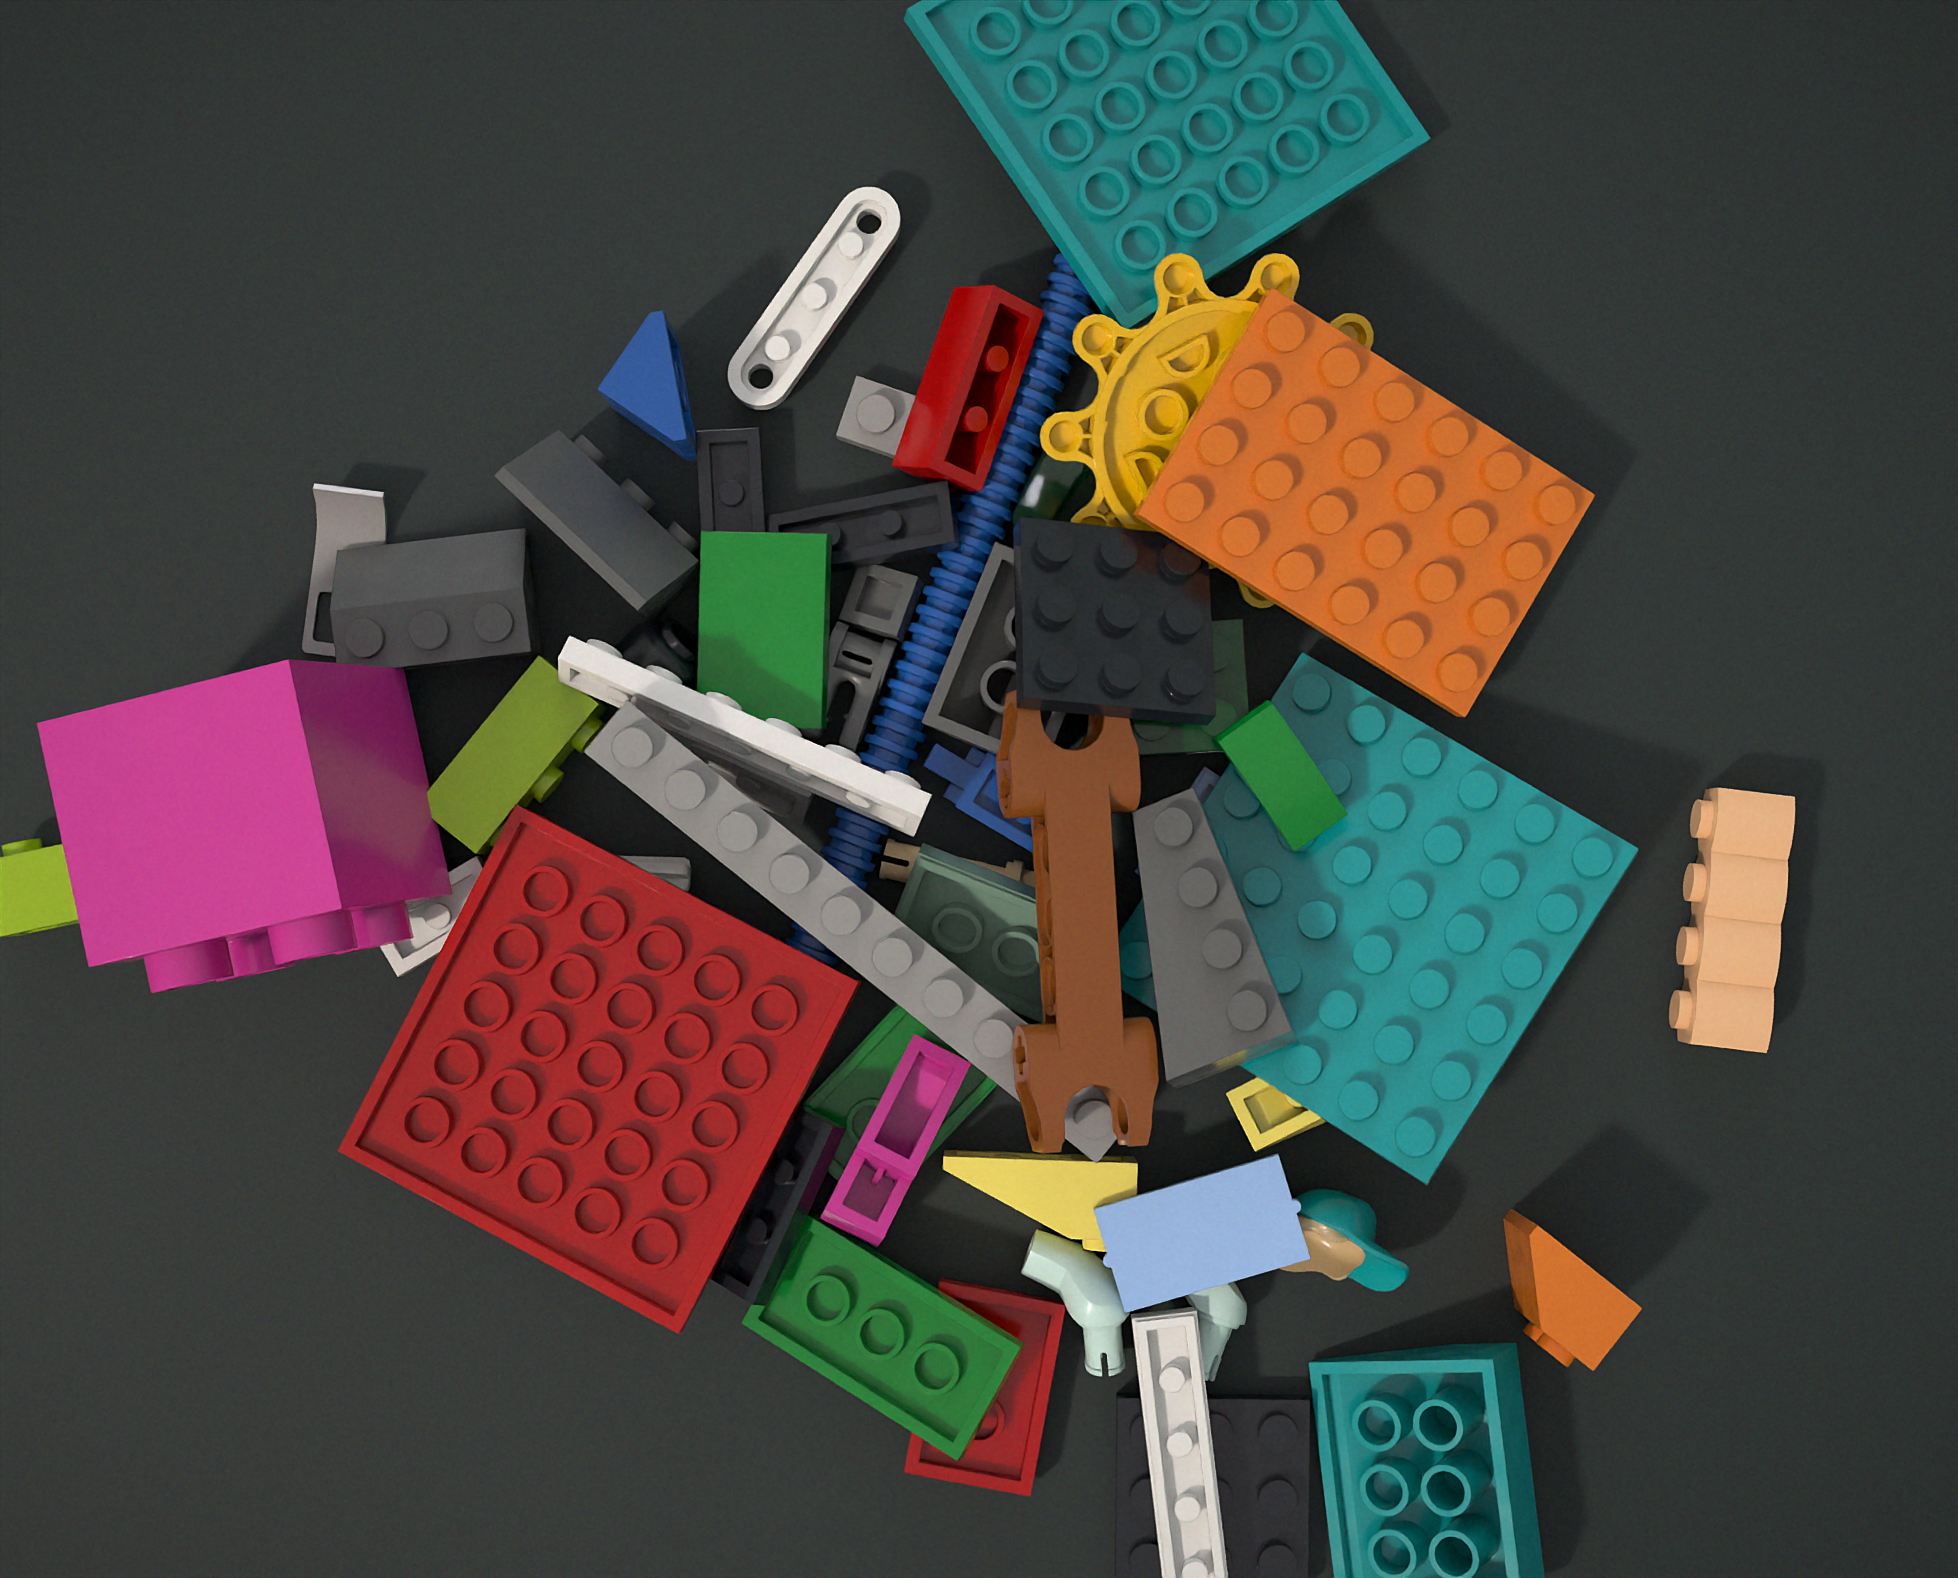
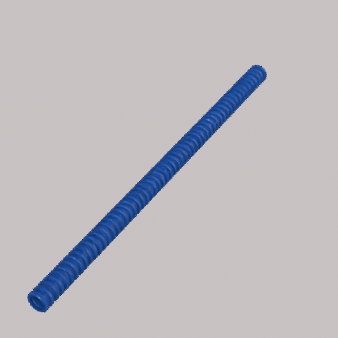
(957, 579)

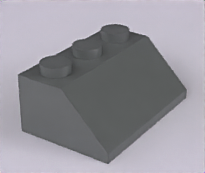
(604, 521)
(436, 602)
(983, 664)

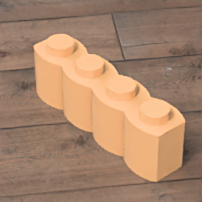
(1735, 919)

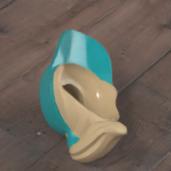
(1342, 1241)

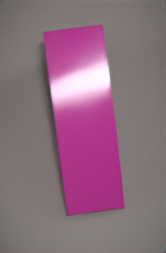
(895, 1141)

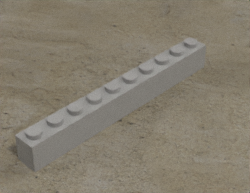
(829, 907)

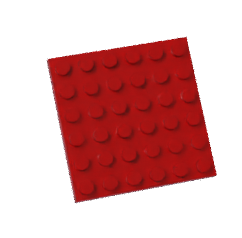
(599, 1068)

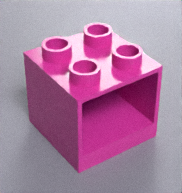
(246, 821)

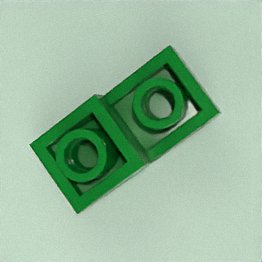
(1281, 775)

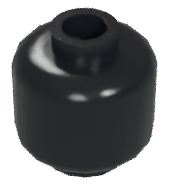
(662, 645)

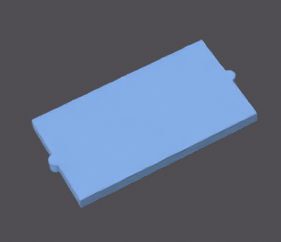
(1202, 1233)

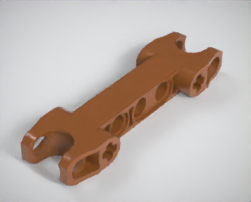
(1083, 1023)

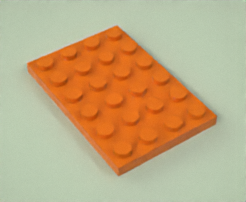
(1364, 503)

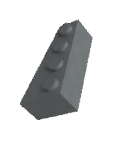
(1205, 958)

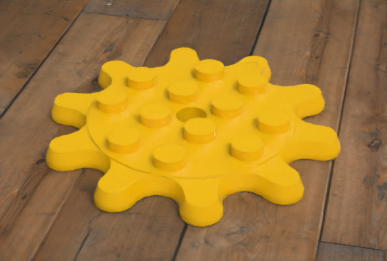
(1157, 379)

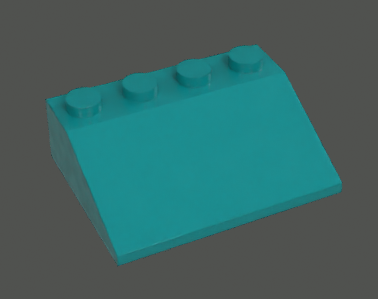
(1427, 1463)

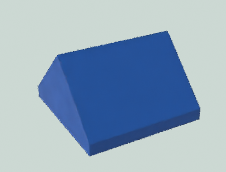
(651, 386)

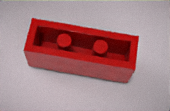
(968, 387)

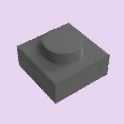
(881, 601)

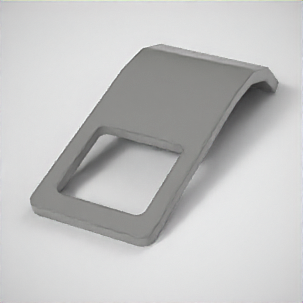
(344, 521)

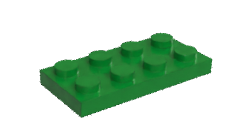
(887, 1336)

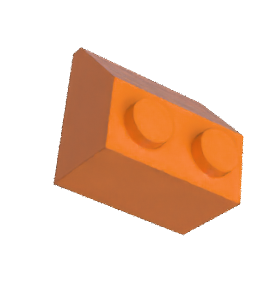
(1566, 1300)

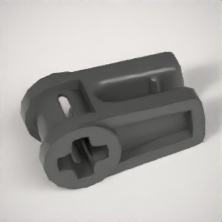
(867, 680)

